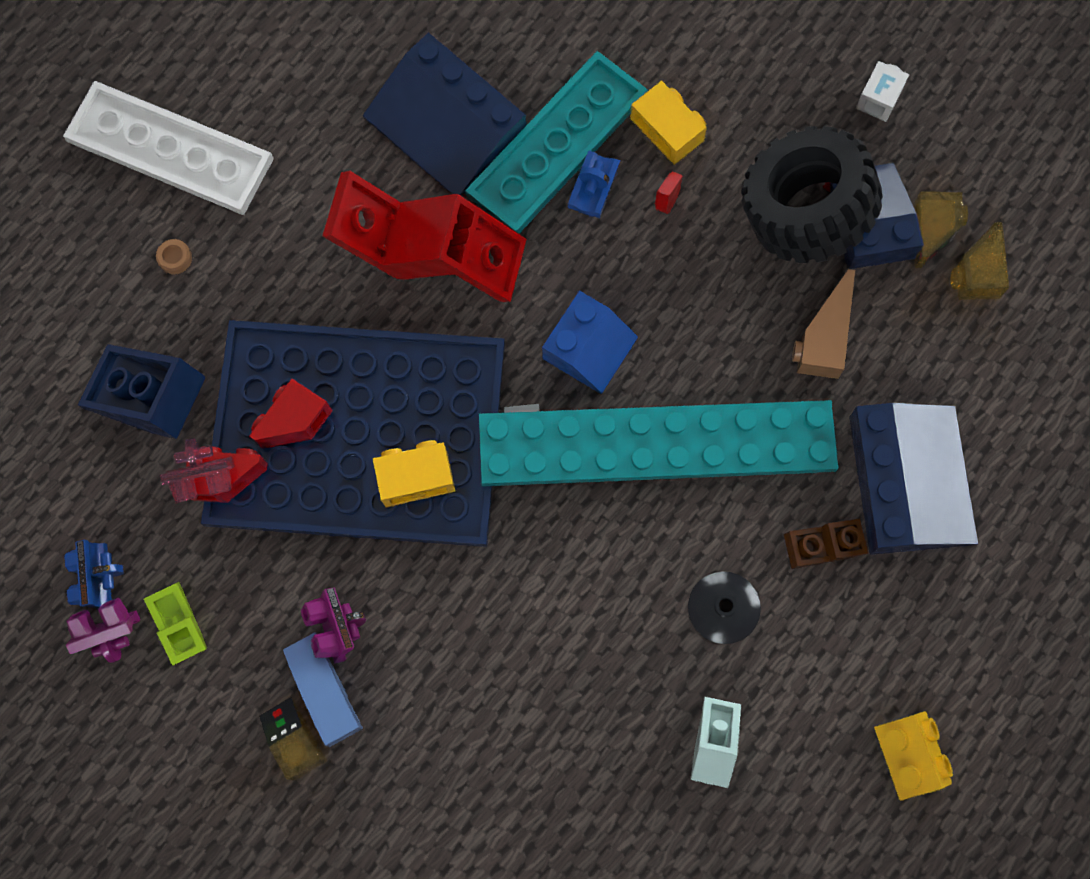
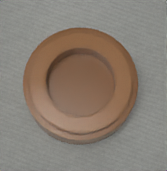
(174, 256)

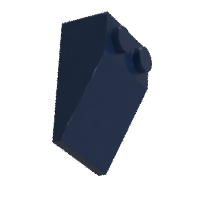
(896, 229)
(143, 390)

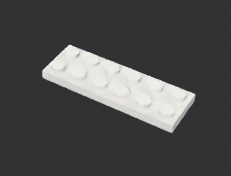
(169, 147)

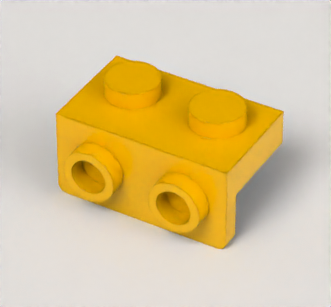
(914, 755)

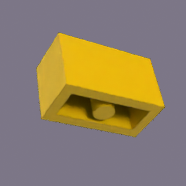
(668, 122)
(413, 473)

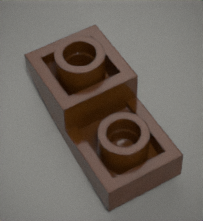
(825, 543)

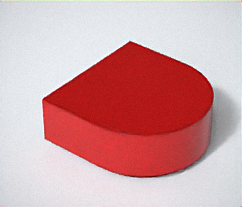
(668, 192)

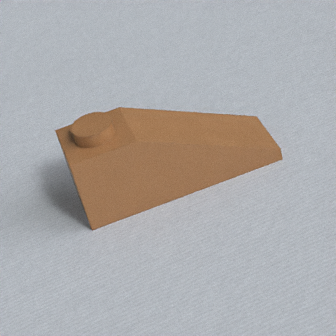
(825, 339)

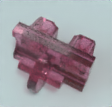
(182, 479)

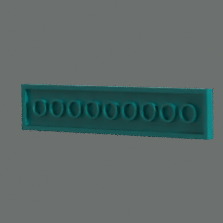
(657, 443)

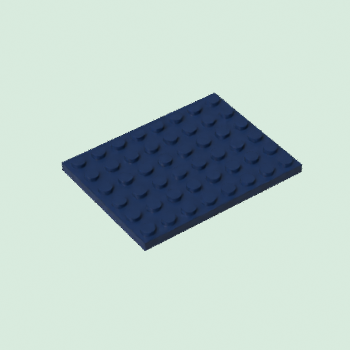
(382, 396)

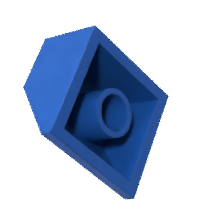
(589, 342)

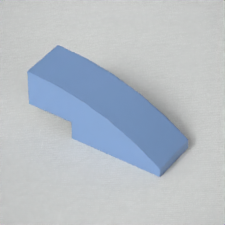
(322, 693)

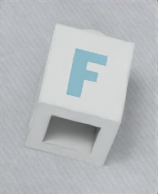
(882, 91)

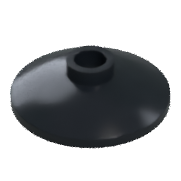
(719, 625)

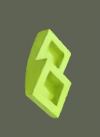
(175, 623)

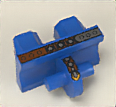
(593, 184)
(94, 574)

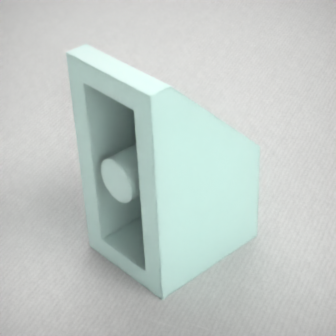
(716, 742)

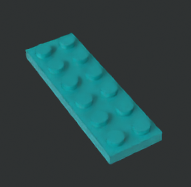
(556, 143)

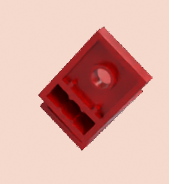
(425, 237)

